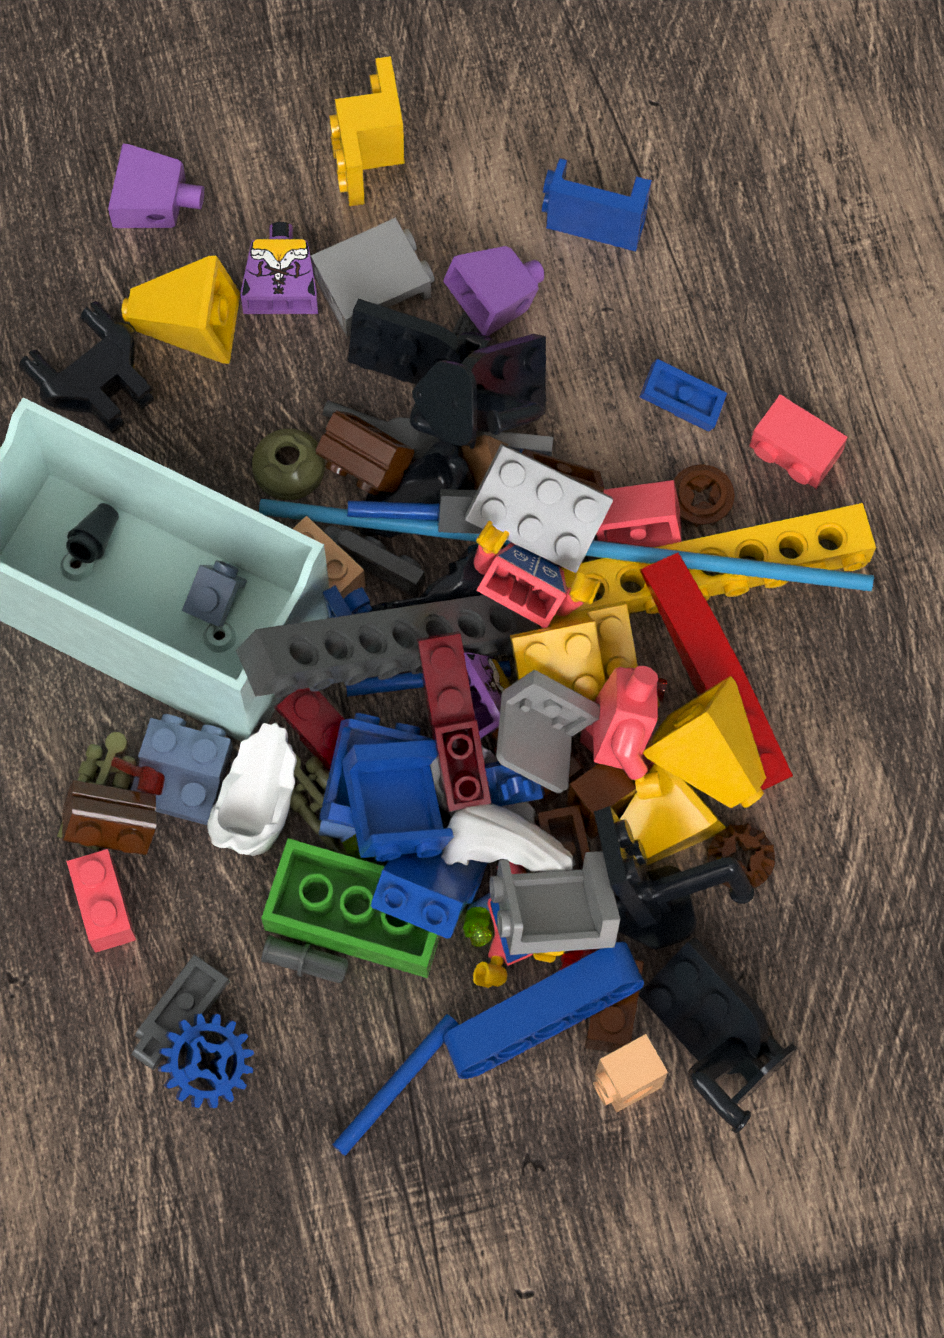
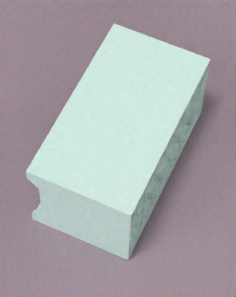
(129, 603)

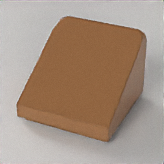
(481, 457)

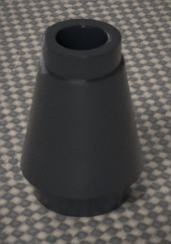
(91, 535)

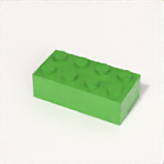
(328, 903)

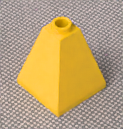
(188, 309)
(711, 746)
(671, 821)

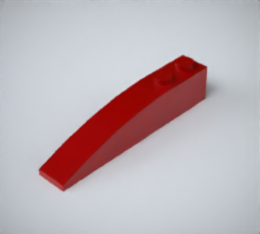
(708, 653)

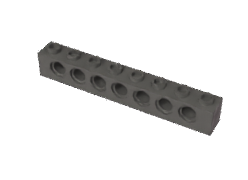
(371, 643)

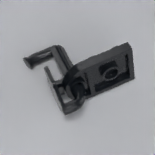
(406, 348)
(487, 392)
(658, 903)
(716, 1026)

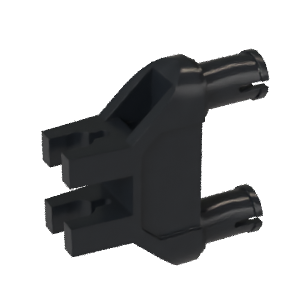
(96, 374)

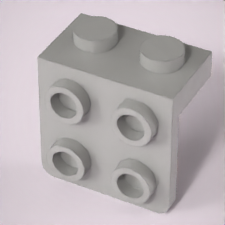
(538, 728)

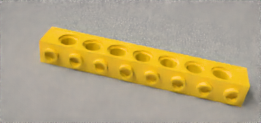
(844, 526)

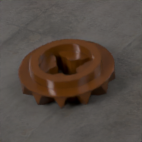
(700, 478)
(749, 838)

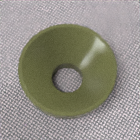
(292, 480)

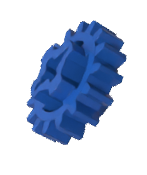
(222, 1051)

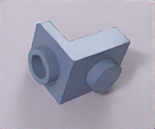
(213, 592)

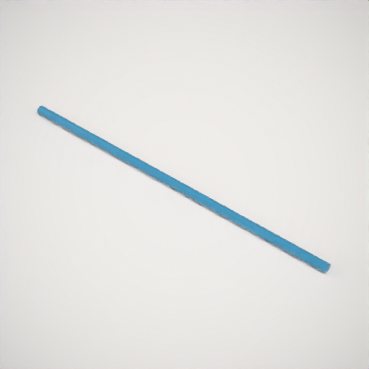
(597, 548)

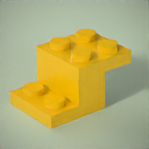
(367, 132)
(578, 648)

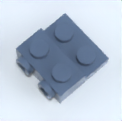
(191, 763)

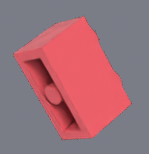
(797, 442)
(642, 515)
(101, 900)

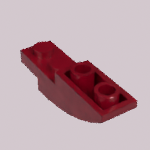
(313, 720)
(453, 721)

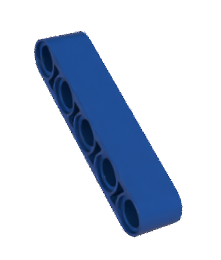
(543, 1010)

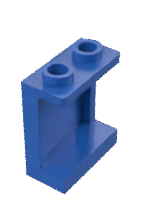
(594, 211)
(357, 731)
(395, 800)
(427, 891)

